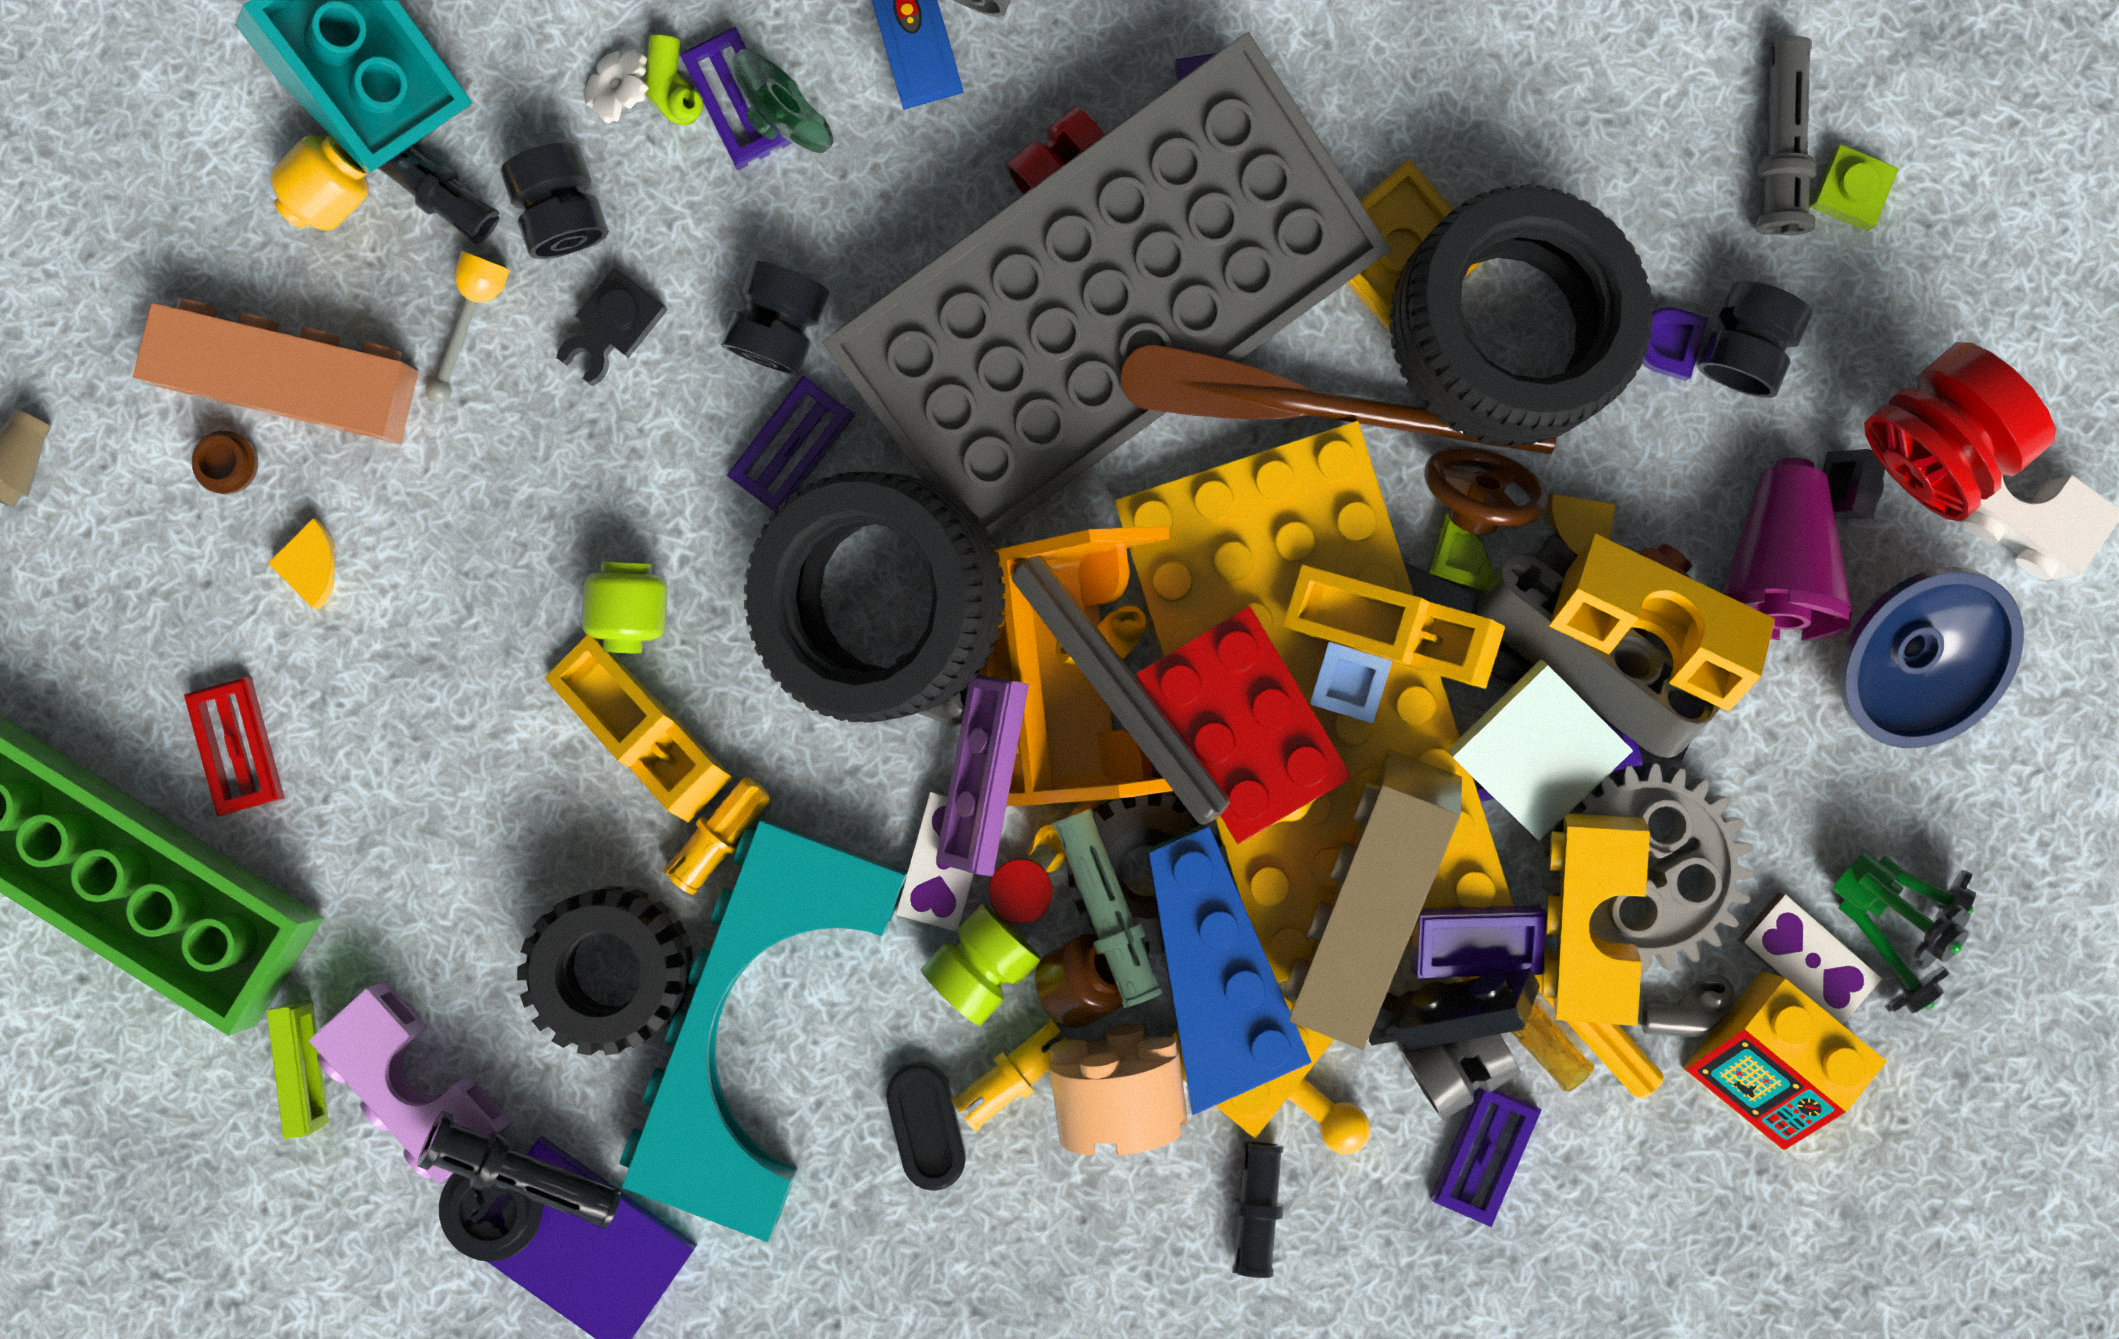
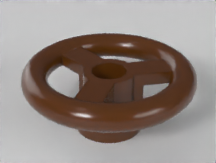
(1481, 498)

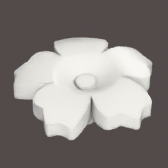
(616, 84)

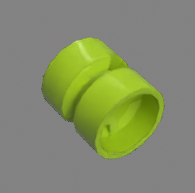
(980, 964)

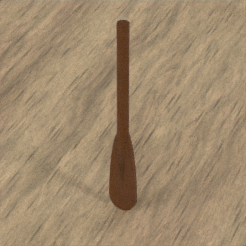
(1221, 388)

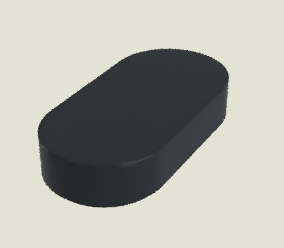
(926, 1126)

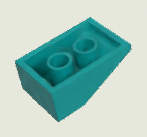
(356, 71)

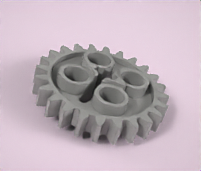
(1669, 918)

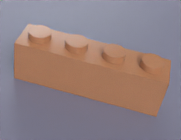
(276, 372)

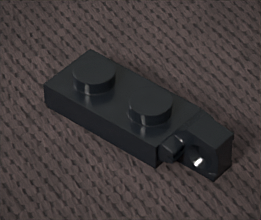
(1457, 1010)

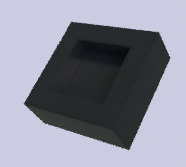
(1854, 482)

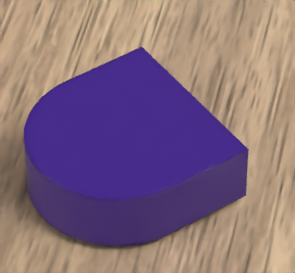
(1674, 342)

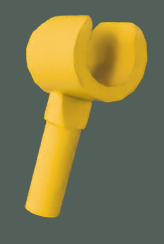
(1049, 836)

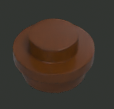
(224, 462)

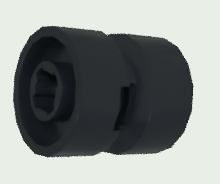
(550, 220)
(778, 295)
(1752, 346)

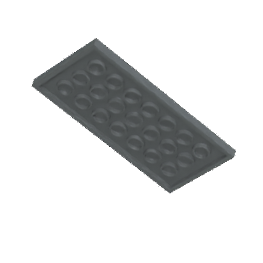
(1174, 230)

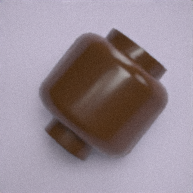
(1076, 983)

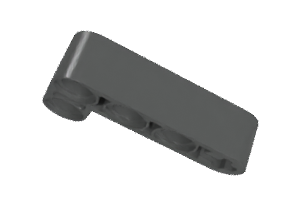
(1623, 687)

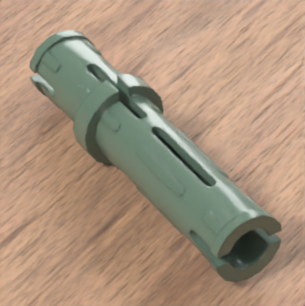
(1113, 923)

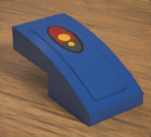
(918, 50)

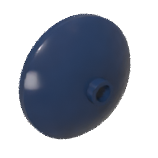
(1931, 657)

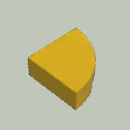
(1579, 519)
(308, 563)

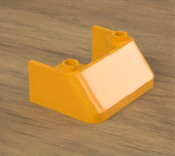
(1066, 726)

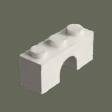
(2051, 533)

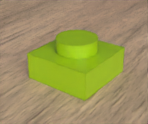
(1854, 187)

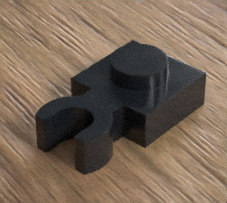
(618, 318)

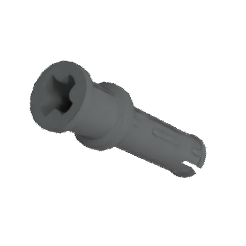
(1787, 164)

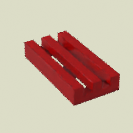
(258, 742)

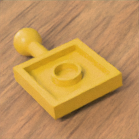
(1341, 1125)

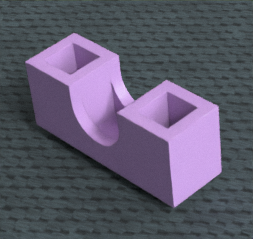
(367, 1052)

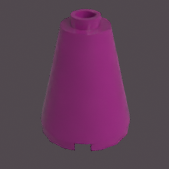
(1792, 554)

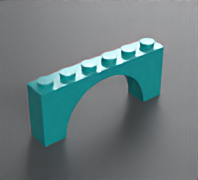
(692, 1144)

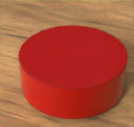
(1020, 891)

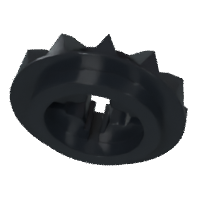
(487, 1238)

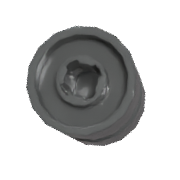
(1450, 1082)

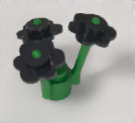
(1872, 887)

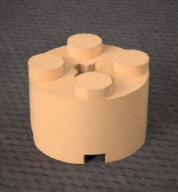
(1118, 1091)

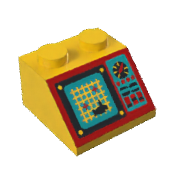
(1783, 1061)

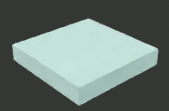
(1539, 750)

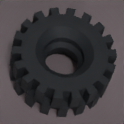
(1133, 824)

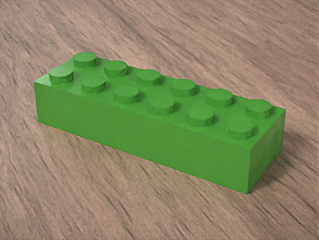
(142, 888)

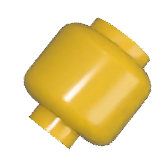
(318, 184)

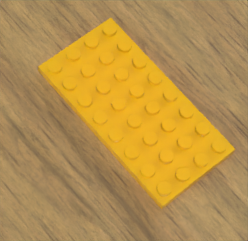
(1241, 544)

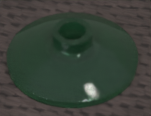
(779, 104)

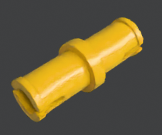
(1009, 1077)

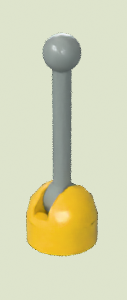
(477, 282)

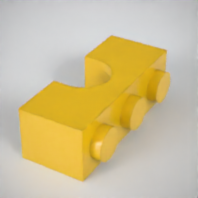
(1712, 637)
(1596, 861)

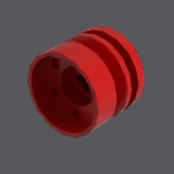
(1960, 430)

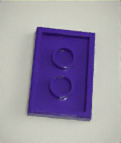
(592, 1274)

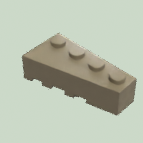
(1377, 898)

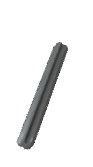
(1121, 690)

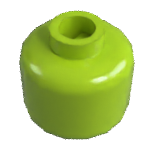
(624, 606)

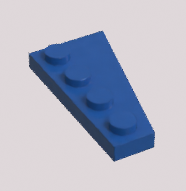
(1221, 985)

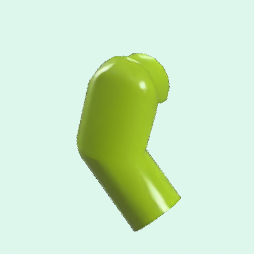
(667, 89)

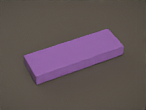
(982, 774)

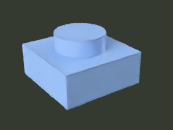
(1350, 682)

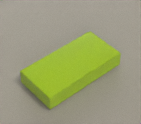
(297, 1069)

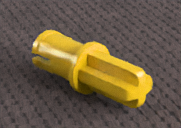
(717, 836)

